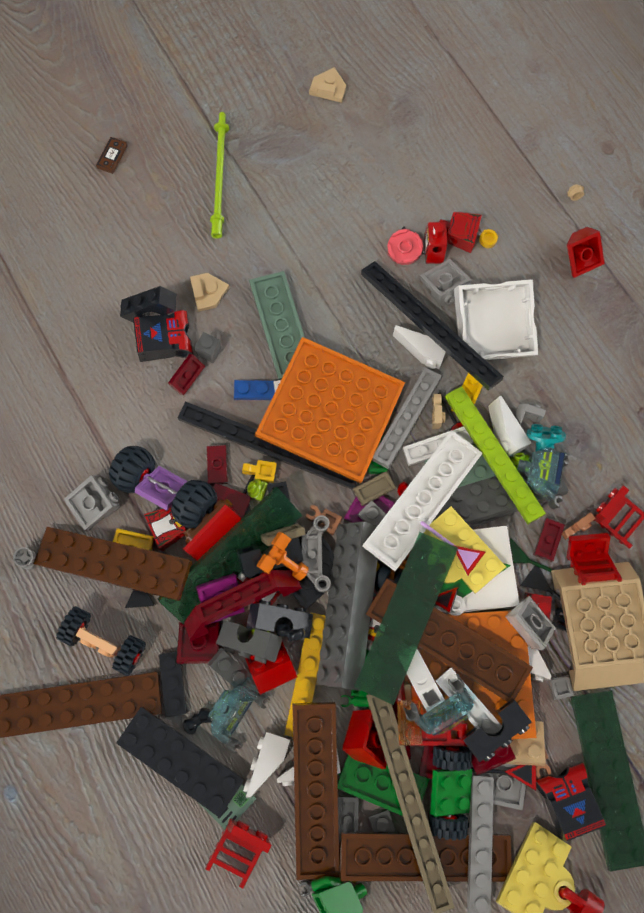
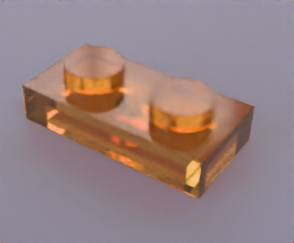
(408, 730)

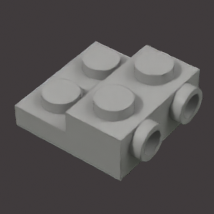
(442, 281)
(92, 501)

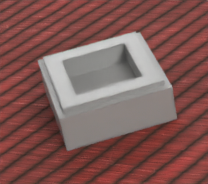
(560, 687)

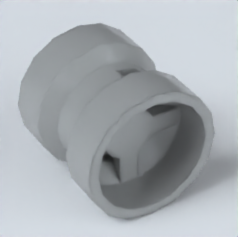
(21, 557)

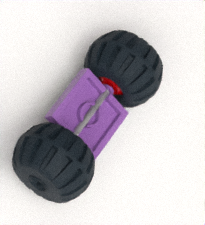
(135, 472)

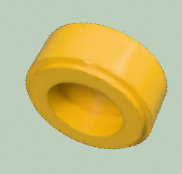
(488, 238)

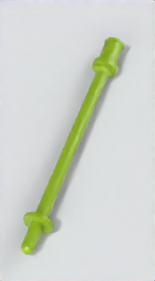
(217, 219)

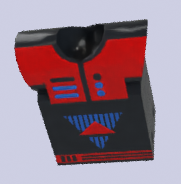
(162, 336)
(571, 802)

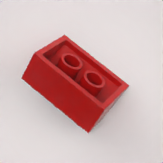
(212, 532)

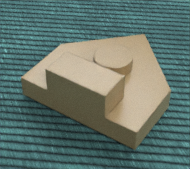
(328, 86)
(208, 291)

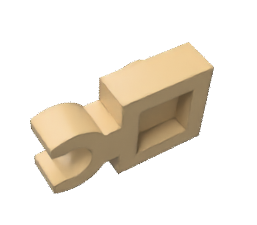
(438, 416)

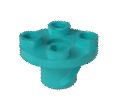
(545, 436)

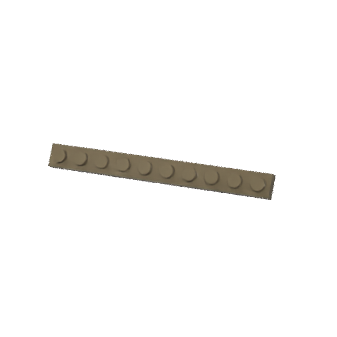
(411, 806)

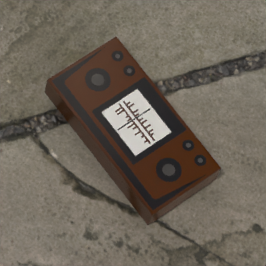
(111, 155)

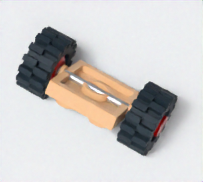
(74, 629)

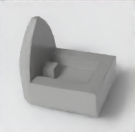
(530, 412)

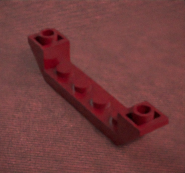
(238, 598)

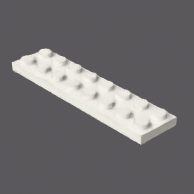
(422, 500)

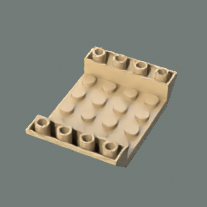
(603, 628)

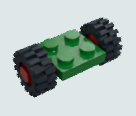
(450, 792)

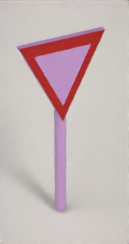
(467, 557)

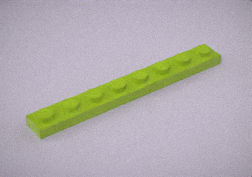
(495, 455)

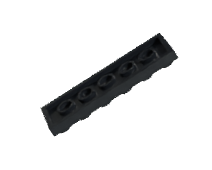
(180, 761)

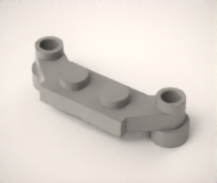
(313, 553)

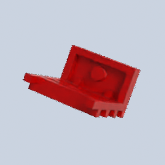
(608, 510)
(591, 559)
(244, 836)

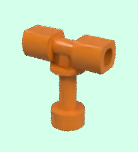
(278, 555)

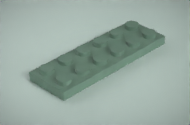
(277, 318)

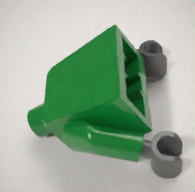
(335, 895)

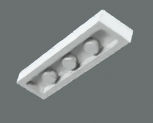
(424, 449)
(479, 713)

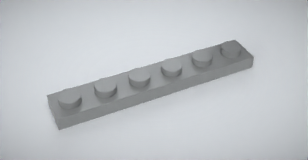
(406, 418)
(480, 845)

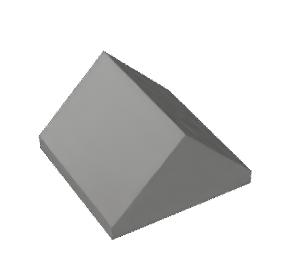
(531, 624)

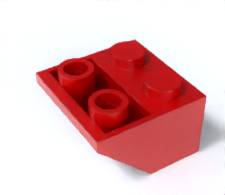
(272, 674)

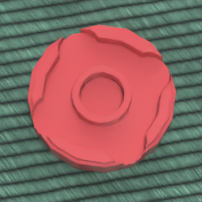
(405, 247)

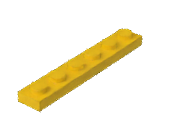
(307, 669)

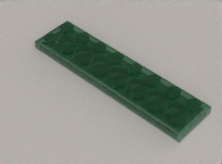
(221, 559)
(406, 618)
(610, 779)

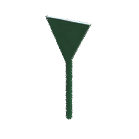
(519, 556)

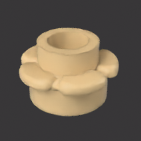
(576, 192)

